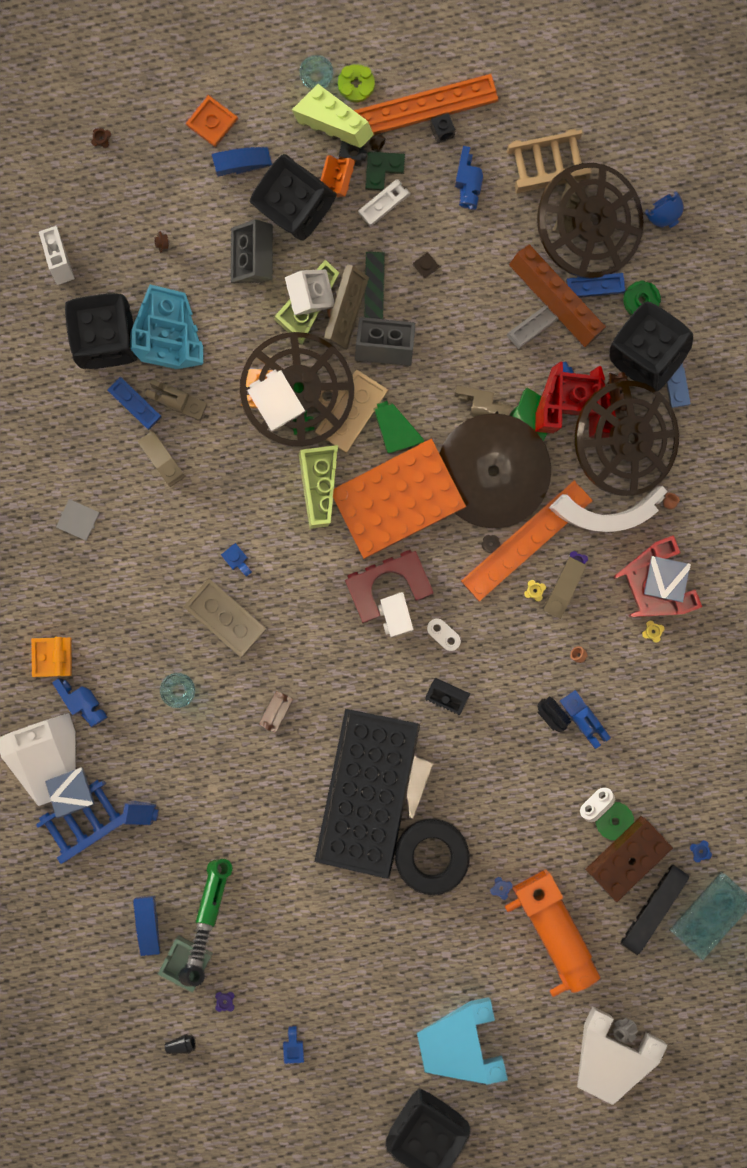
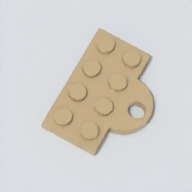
(366, 396)

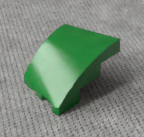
(527, 409)

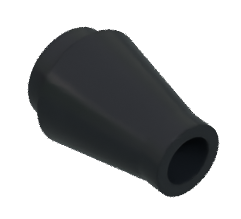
(181, 1045)

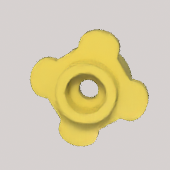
(530, 593)
(654, 636)

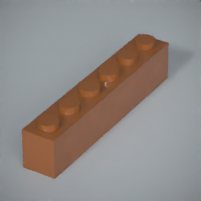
(557, 295)

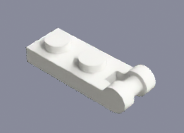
(383, 203)

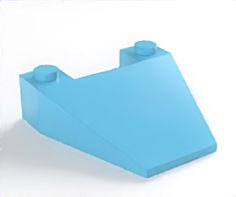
(453, 1047)

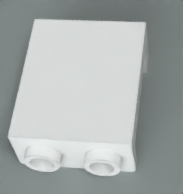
(275, 400)

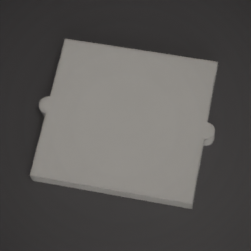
(77, 520)

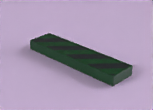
(375, 287)

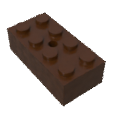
(615, 870)

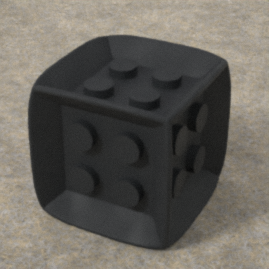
(292, 197)
(99, 330)
(651, 346)
(427, 1133)

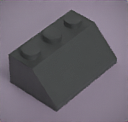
(252, 252)
(385, 341)

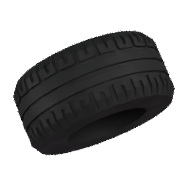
(443, 881)

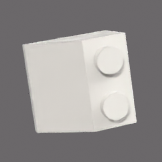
(309, 291)
(396, 615)

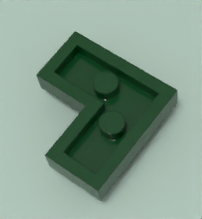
(380, 163)

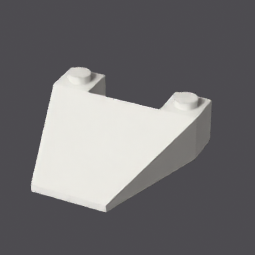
(610, 1067)

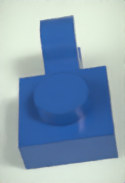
(235, 558)
(293, 1049)

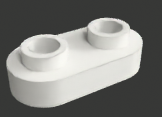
(443, 635)
(598, 805)

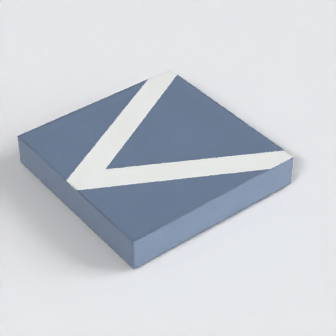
(667, 579)
(69, 792)

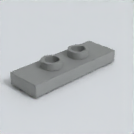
(532, 327)

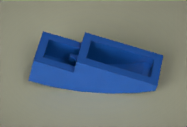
(241, 160)
(147, 925)

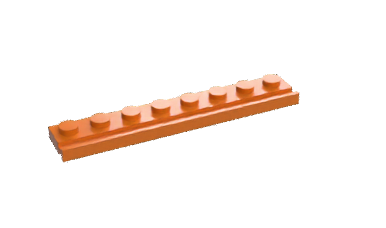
(430, 104)
(521, 545)

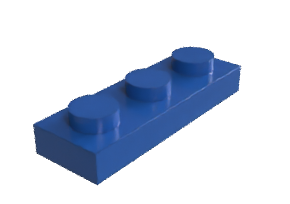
(605, 285)
(134, 403)

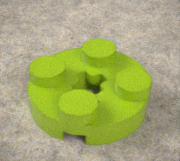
(363, 75)

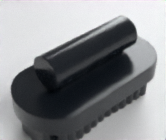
(553, 714)

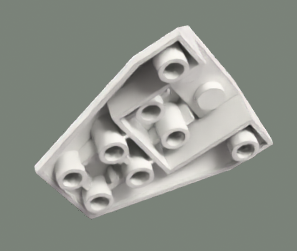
(40, 754)

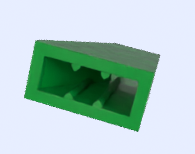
(395, 428)

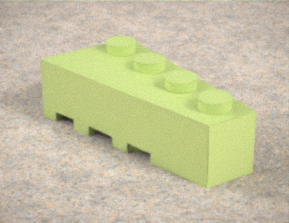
(329, 114)
(318, 480)

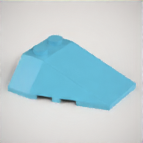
(165, 330)

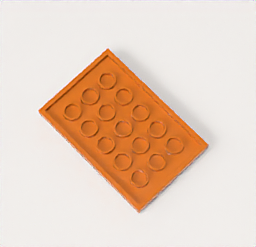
(398, 498)

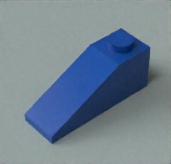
(139, 813)

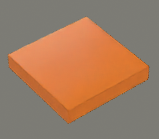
(211, 121)

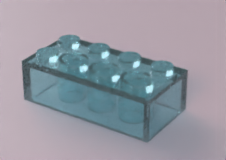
(711, 916)

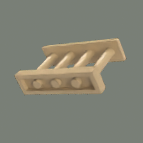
(525, 183)

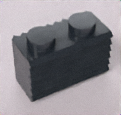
(447, 696)

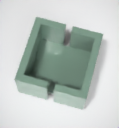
(176, 960)

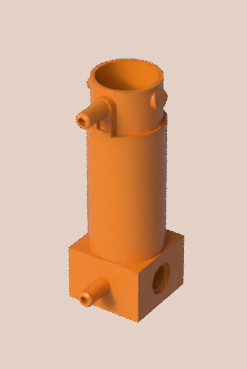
(556, 932)

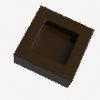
(425, 265)

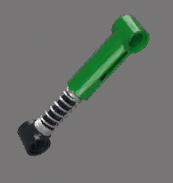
(206, 920)

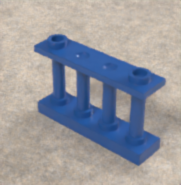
(83, 840)

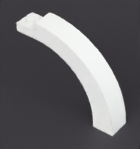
(580, 517)

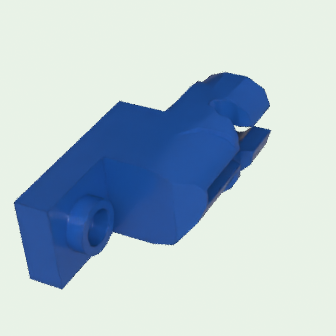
(469, 180)
(80, 701)
(584, 718)

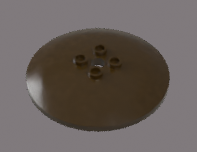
(521, 463)

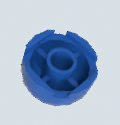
(666, 211)

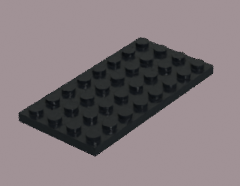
(367, 793)

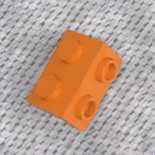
(337, 174)

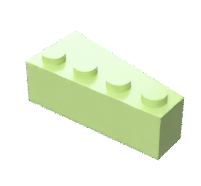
(303, 322)

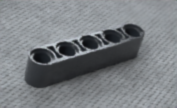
(655, 910)

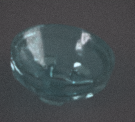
(316, 64)
(168, 685)

